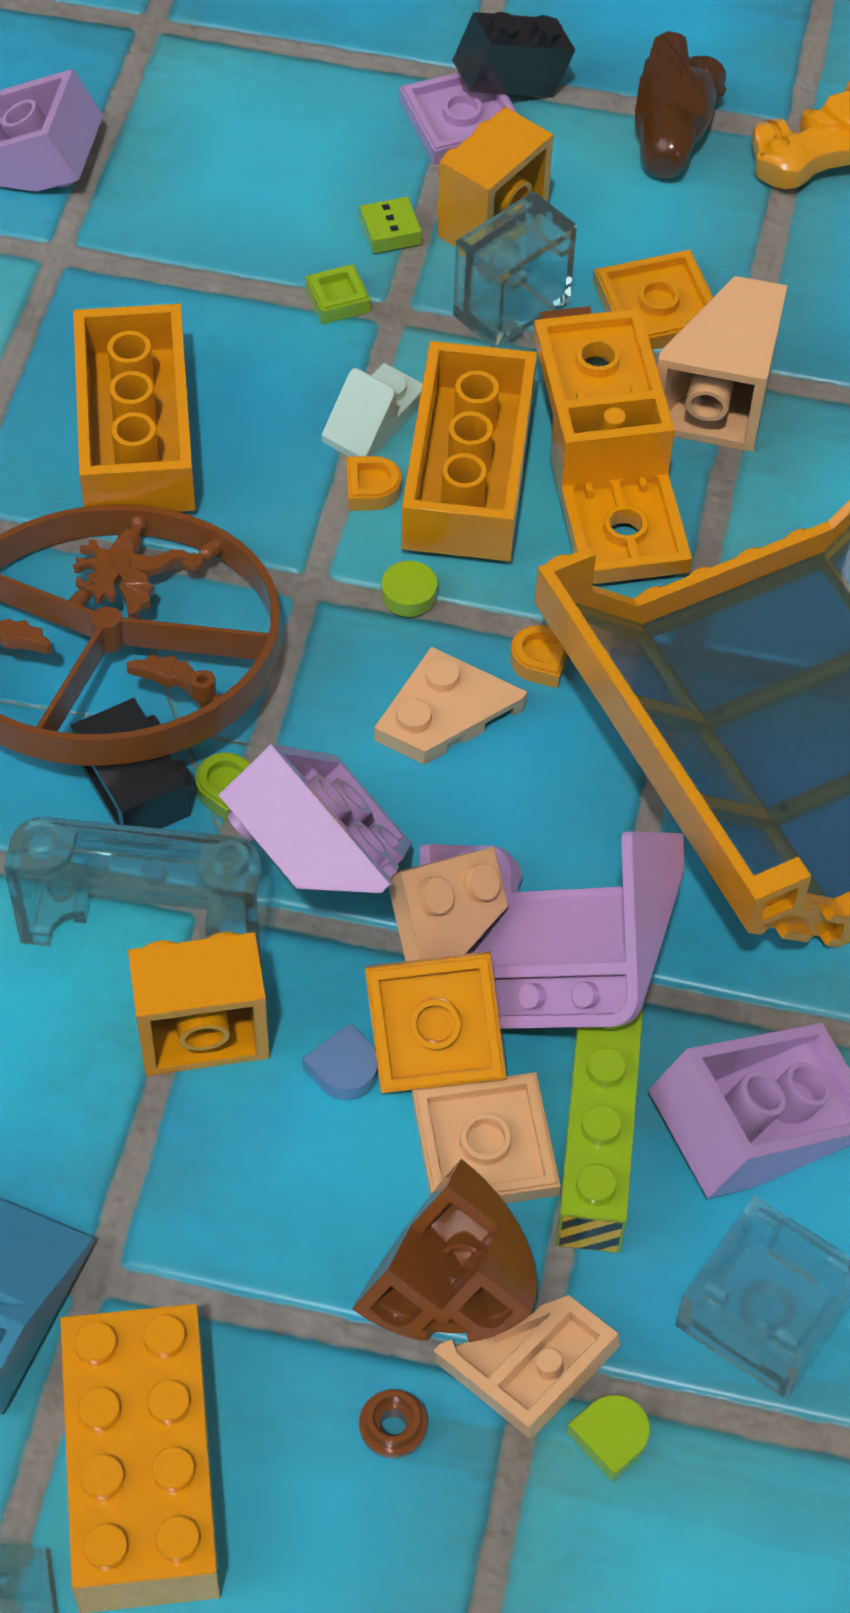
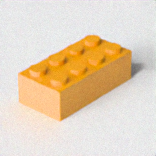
(133, 407)
(468, 451)
(138, 1459)

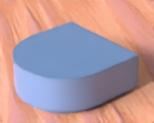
(343, 1064)

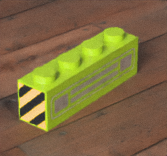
(599, 1137)

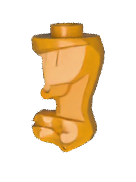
(792, 158)

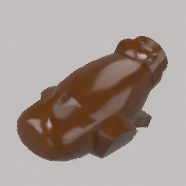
(675, 103)

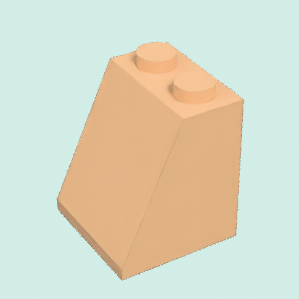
(722, 364)

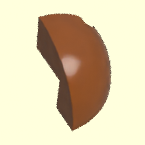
(454, 1266)

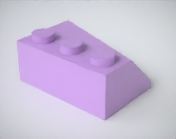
(315, 821)

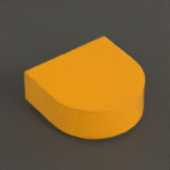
(372, 482)
(538, 656)

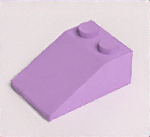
(46, 132)
(756, 1106)

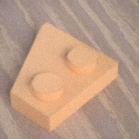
(447, 903)
(534, 1364)

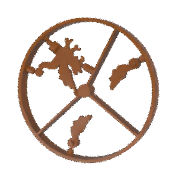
(112, 631)

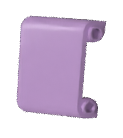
(580, 951)

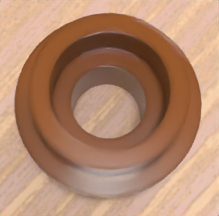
(393, 1404)

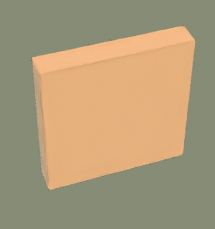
(495, 1130)

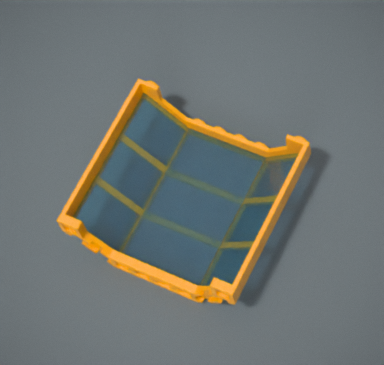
(735, 713)

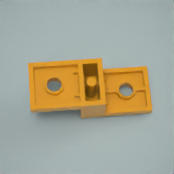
(612, 444)

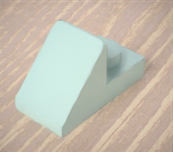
(371, 410)

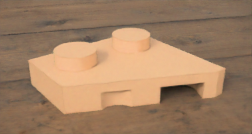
(443, 706)

